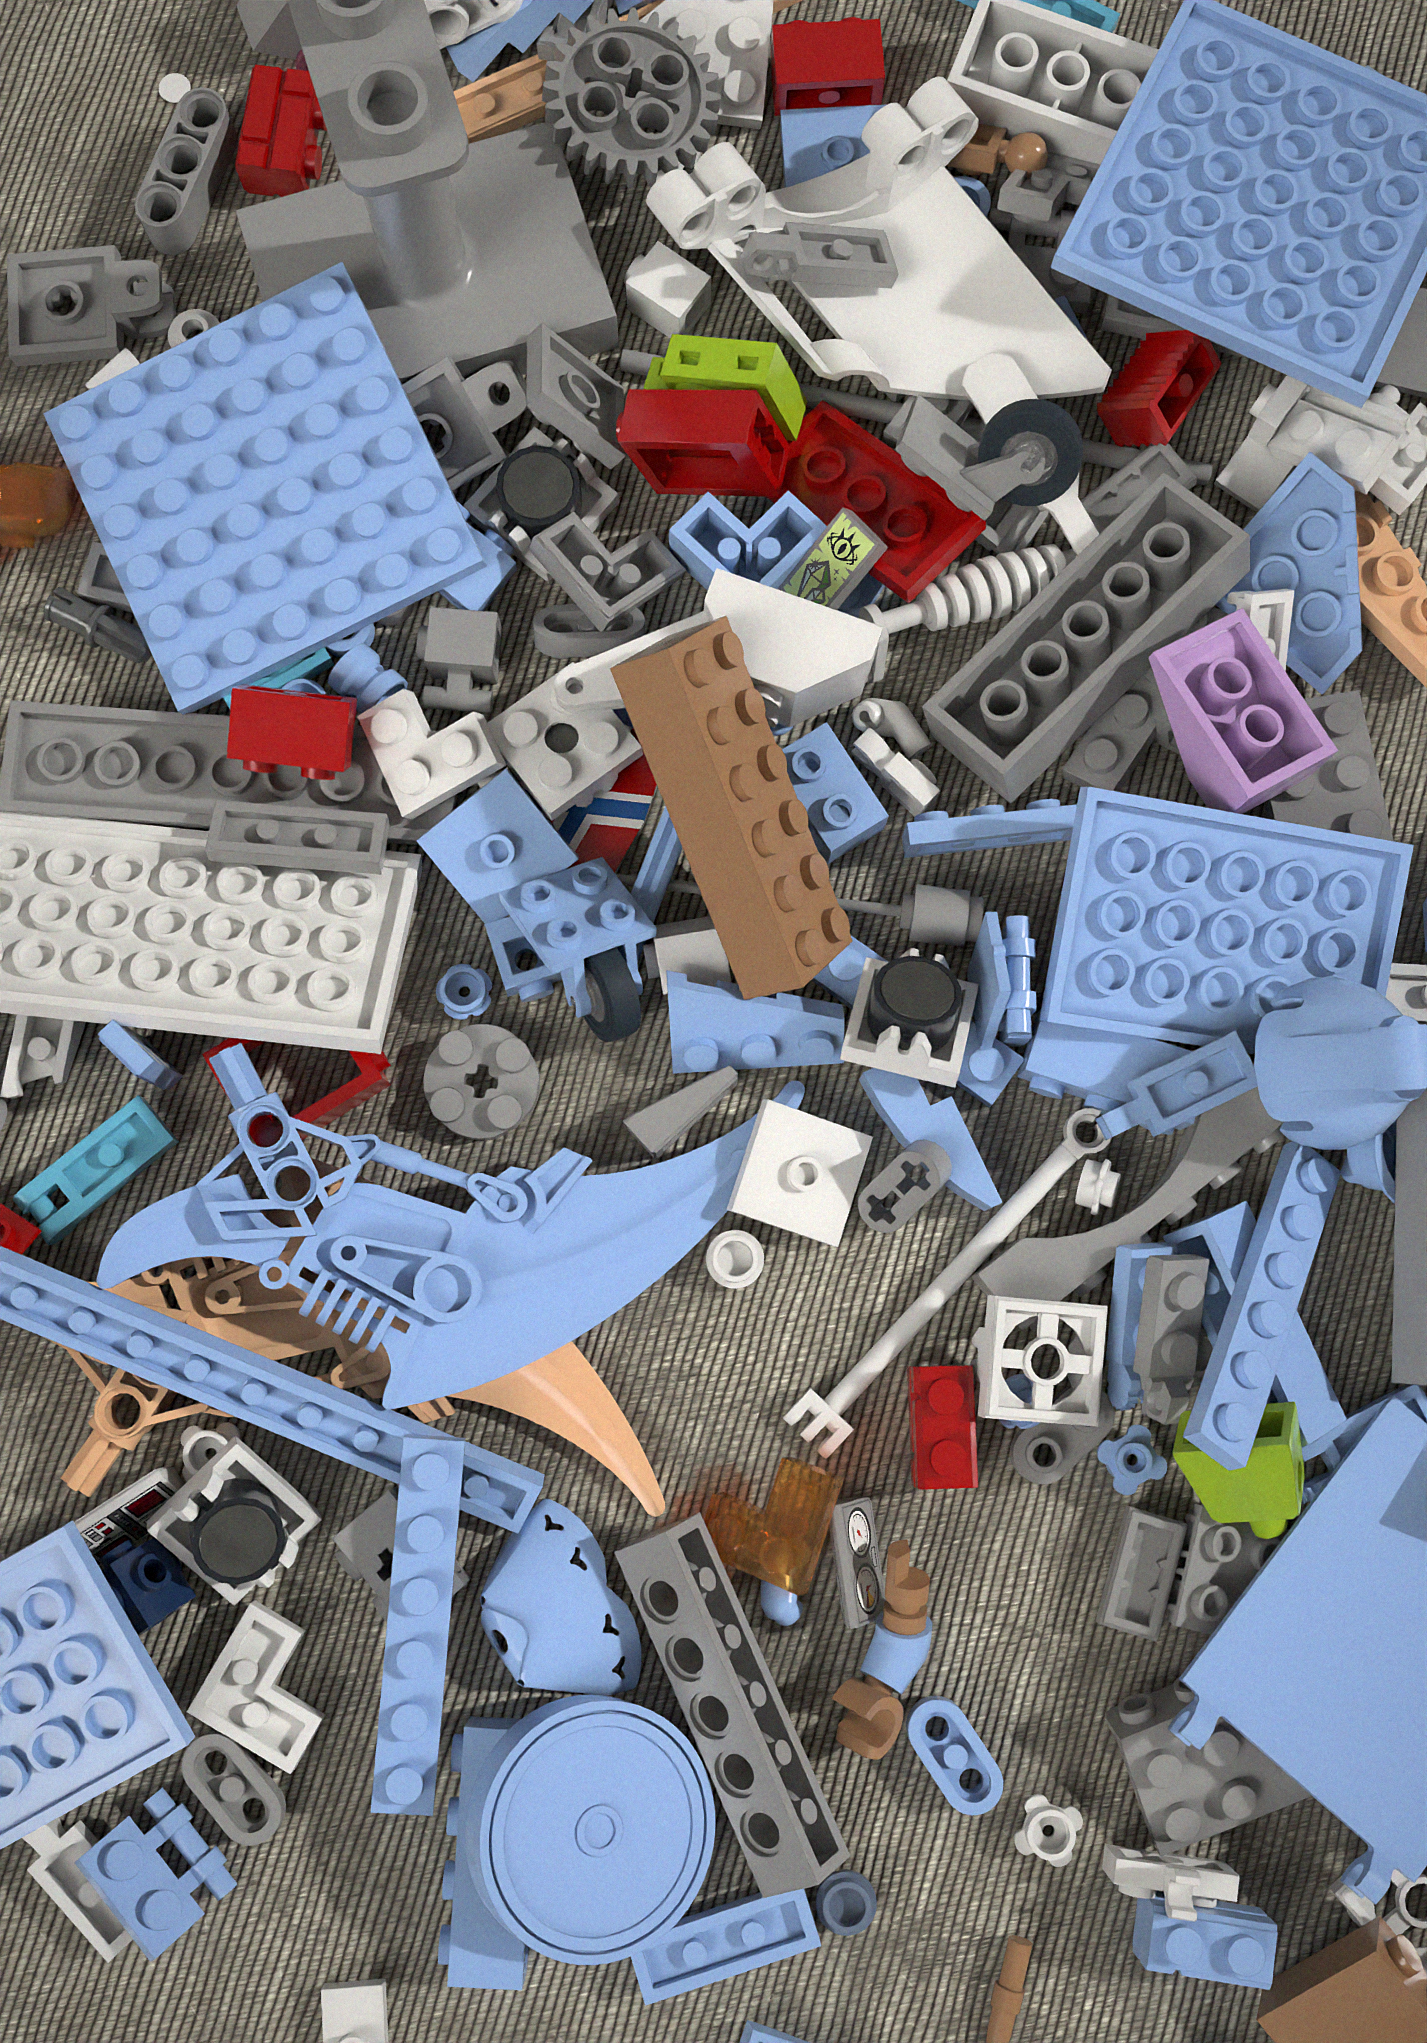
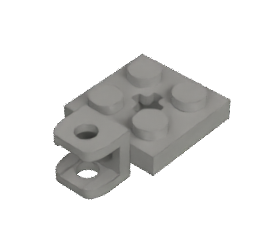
(105, 297)
(467, 413)

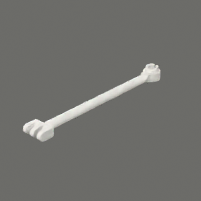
(829, 1411)

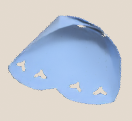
(557, 1610)

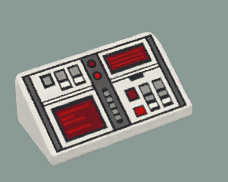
(127, 1512)

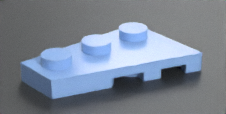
(721, 1029)

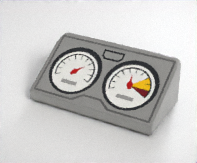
(857, 1561)

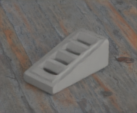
(669, 1118)

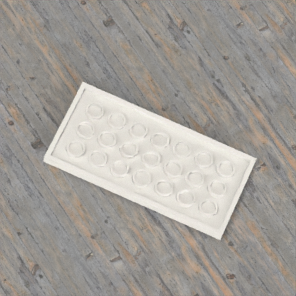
(162, 939)

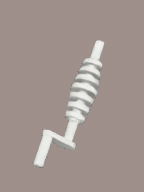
(971, 594)

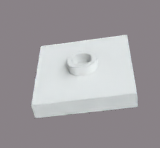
(799, 1173)

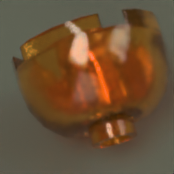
(33, 502)

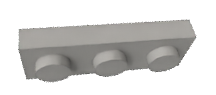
(297, 837)

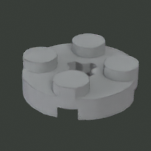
(461, 1055)

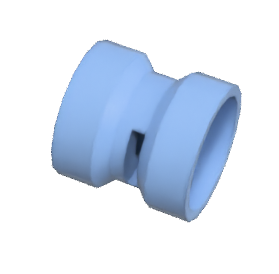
(364, 678)

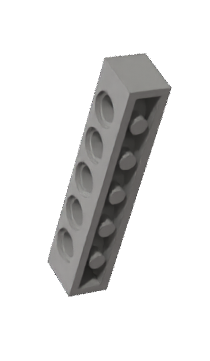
(733, 1707)

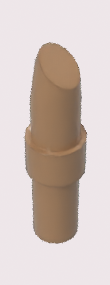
(1008, 1990)

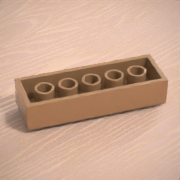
(734, 807)

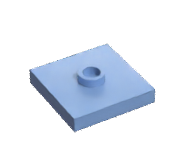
(821, 140)
(496, 844)

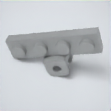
(1126, 732)

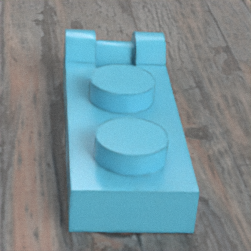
(96, 1168)

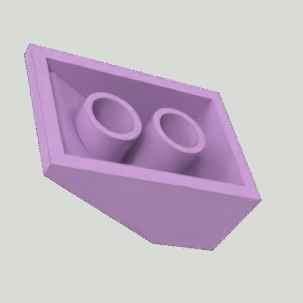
(1237, 715)

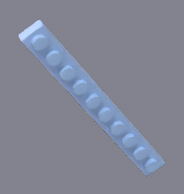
(246, 1384)

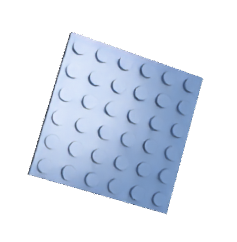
(1263, 200)
(264, 489)

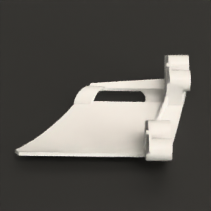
(957, 277)

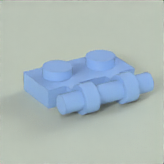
(1015, 1024)
(141, 1886)

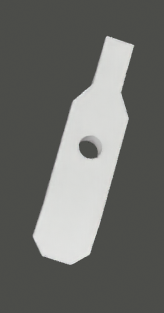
(994, 384)

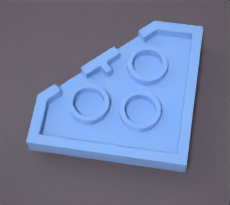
(1309, 545)

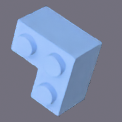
(765, 553)

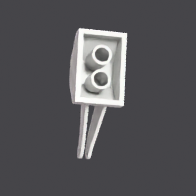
(794, 650)

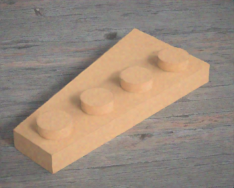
(1391, 588)

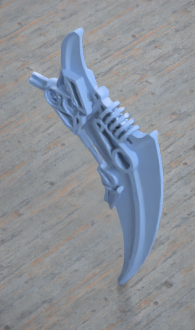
(480, 1288)

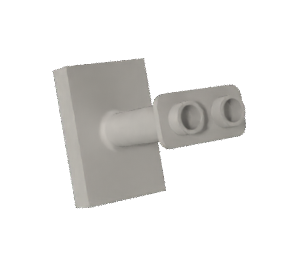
(440, 235)

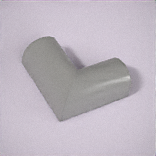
(600, 581)

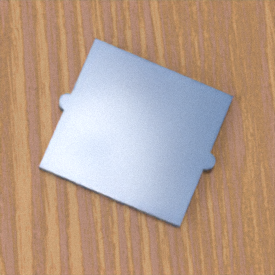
(991, 973)

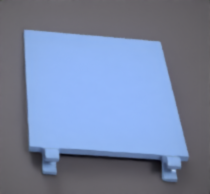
(1332, 1652)

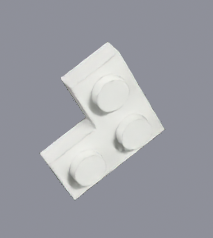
(425, 766)
(242, 1693)

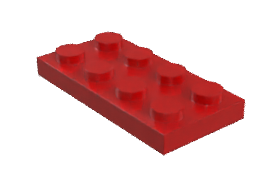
(848, 467)

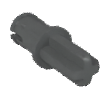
(97, 625)

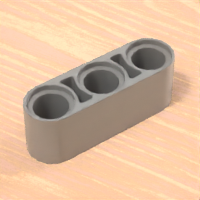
(185, 148)

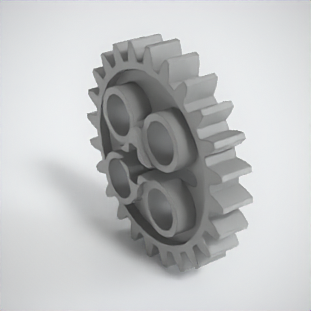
(631, 97)

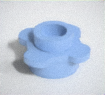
(1115, 1455)

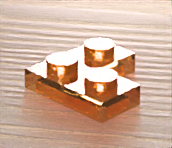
(786, 1537)

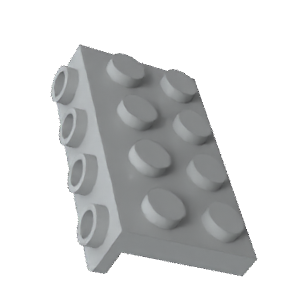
(1189, 1790)

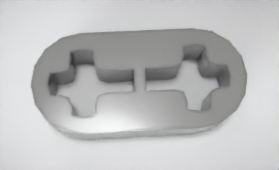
(912, 1194)

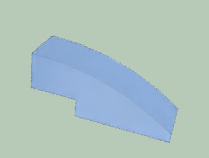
(911, 1118)

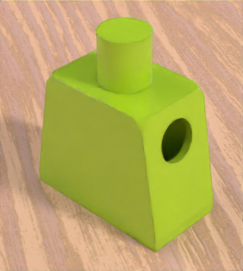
(1264, 1490)

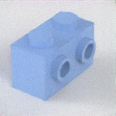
(834, 793)

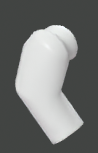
(892, 720)

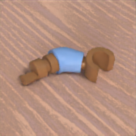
(891, 1660)

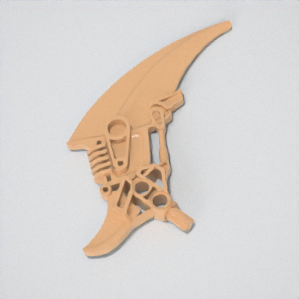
(235, 1306)

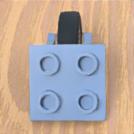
(589, 932)

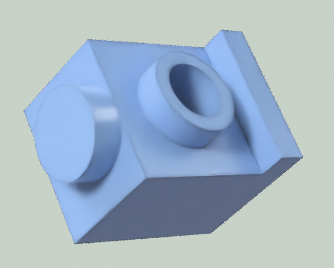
(507, 945)

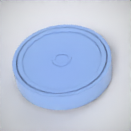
(590, 1829)

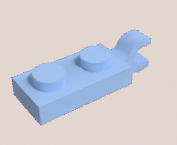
(1184, 1088)

